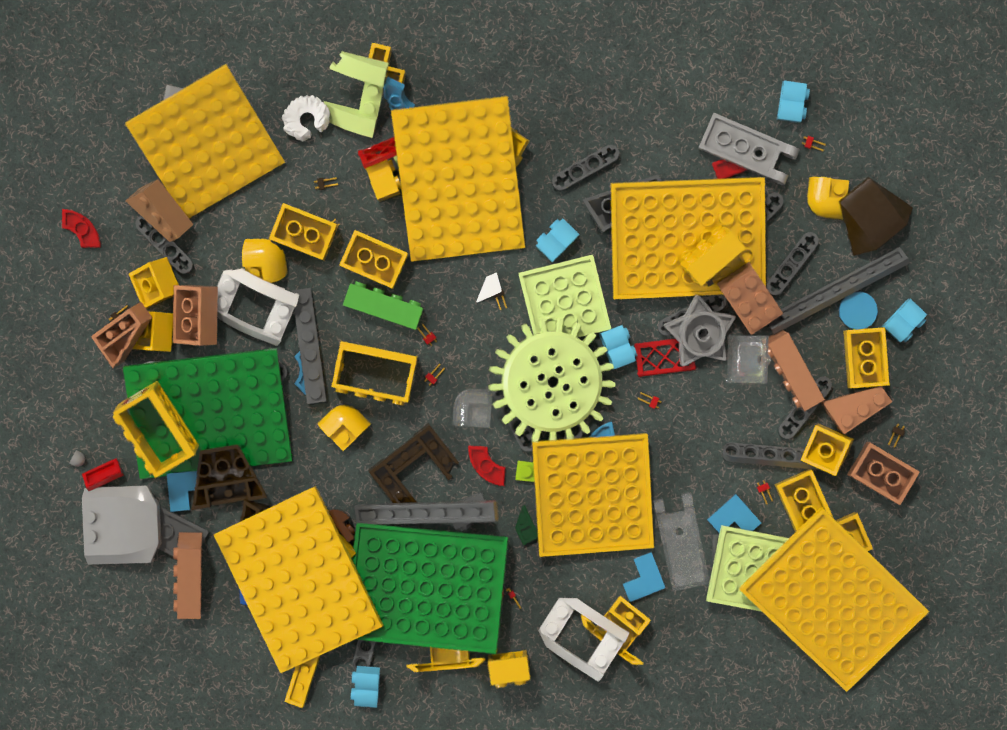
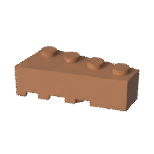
(793, 370)
(188, 576)

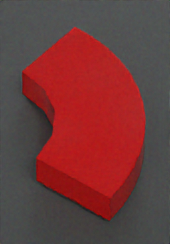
(82, 228)
(485, 466)

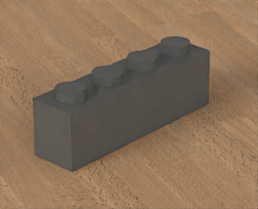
(600, 206)

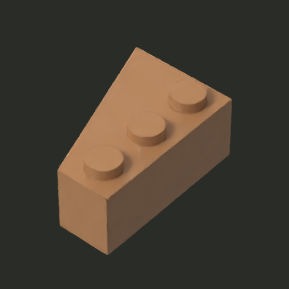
(160, 210)

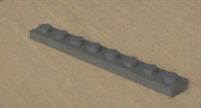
(839, 289)
(427, 512)

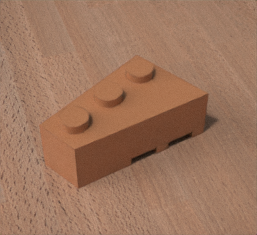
(122, 334)
(856, 407)

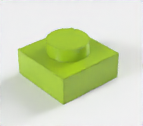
(525, 471)

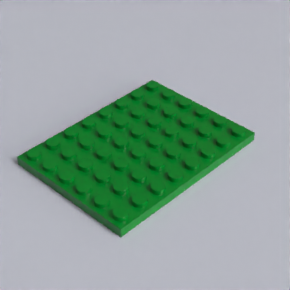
(221, 402)
(433, 586)

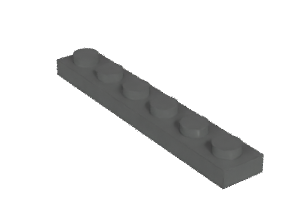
(309, 347)

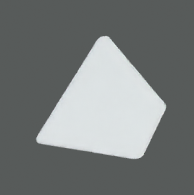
(490, 287)

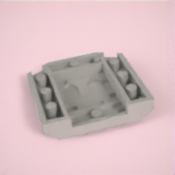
(120, 525)

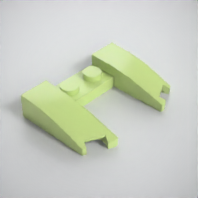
(374, 74)

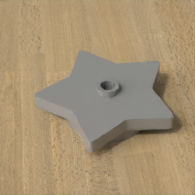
(710, 341)

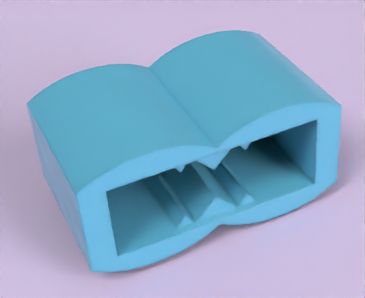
(792, 101)
(557, 239)
(905, 320)
(618, 347)
(366, 686)

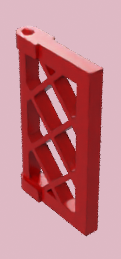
(369, 157)
(672, 342)

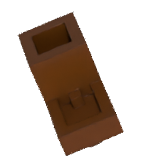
(339, 518)

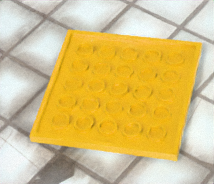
(205, 141)
(593, 494)

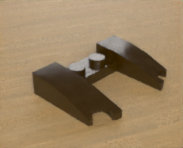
(423, 441)

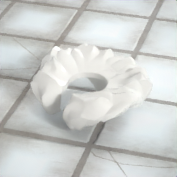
(300, 106)

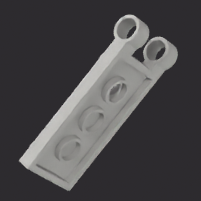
(738, 146)

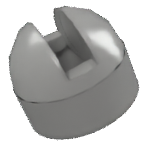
(78, 459)

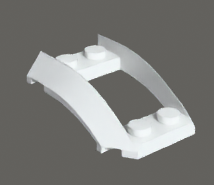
(279, 315)
(605, 650)

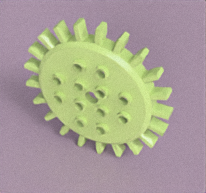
(520, 368)

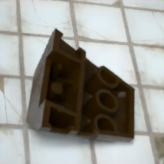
(872, 216)
(225, 478)

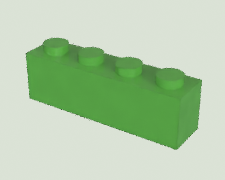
(383, 306)

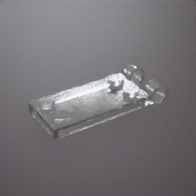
(685, 551)

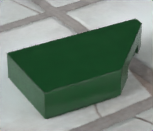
(525, 527)

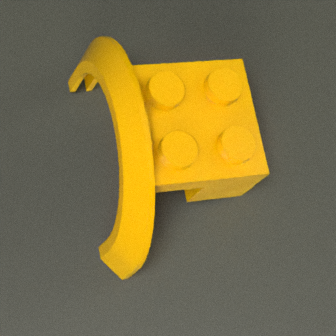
(627, 618)
(447, 659)

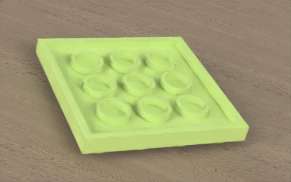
(566, 292)
(736, 560)

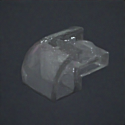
(472, 408)

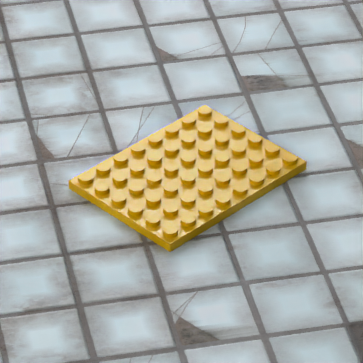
(458, 178)
(667, 219)
(298, 579)
(833, 599)

